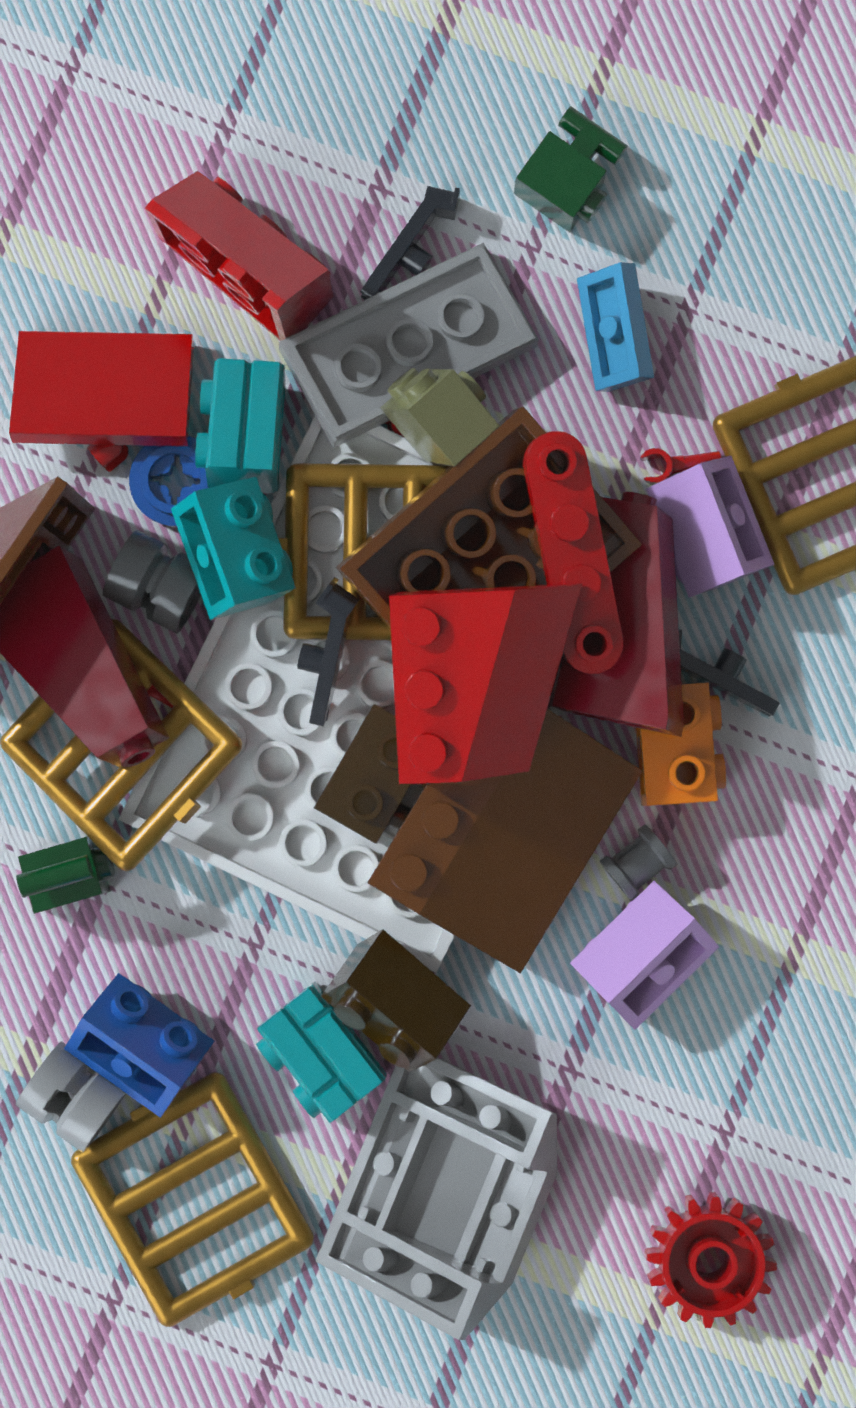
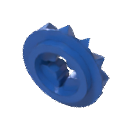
(158, 461)

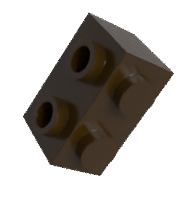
(365, 785)
(395, 1002)

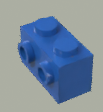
(139, 1044)

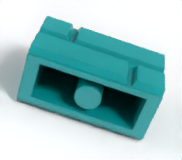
(243, 422)
(320, 1054)

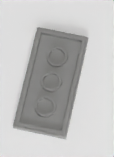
(440, 319)

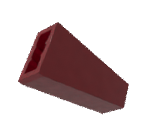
(76, 661)
(646, 680)

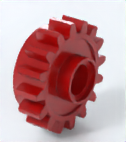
(720, 1291)

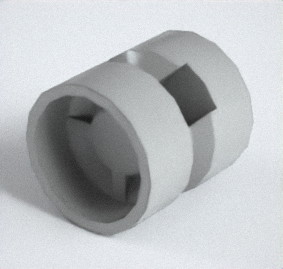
(77, 1118)

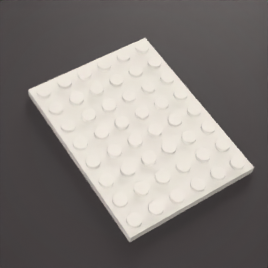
(261, 807)

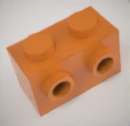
(684, 766)

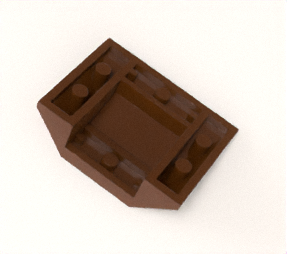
(45, 515)

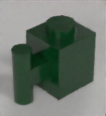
(562, 177)
(64, 874)

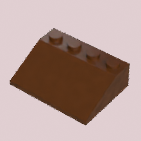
(470, 527)
(507, 849)

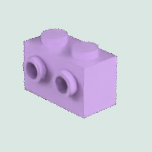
(712, 526)
(644, 954)

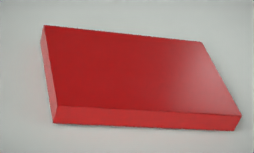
(102, 388)

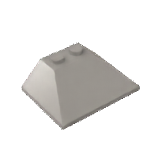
(444, 1195)

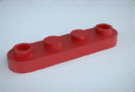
(574, 546)

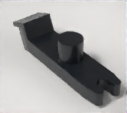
(404, 249)
(327, 660)
(724, 678)

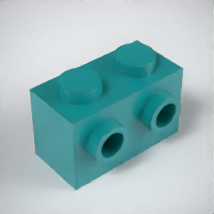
(233, 547)

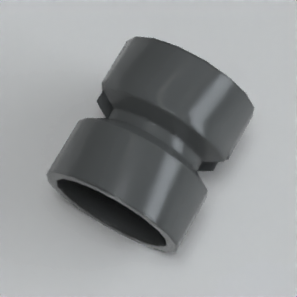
(153, 580)

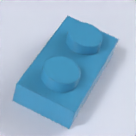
(615, 327)

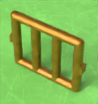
(355, 481)
(774, 527)
(90, 815)
(145, 1259)

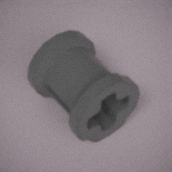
(638, 862)

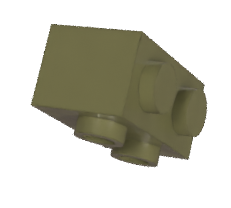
(439, 413)

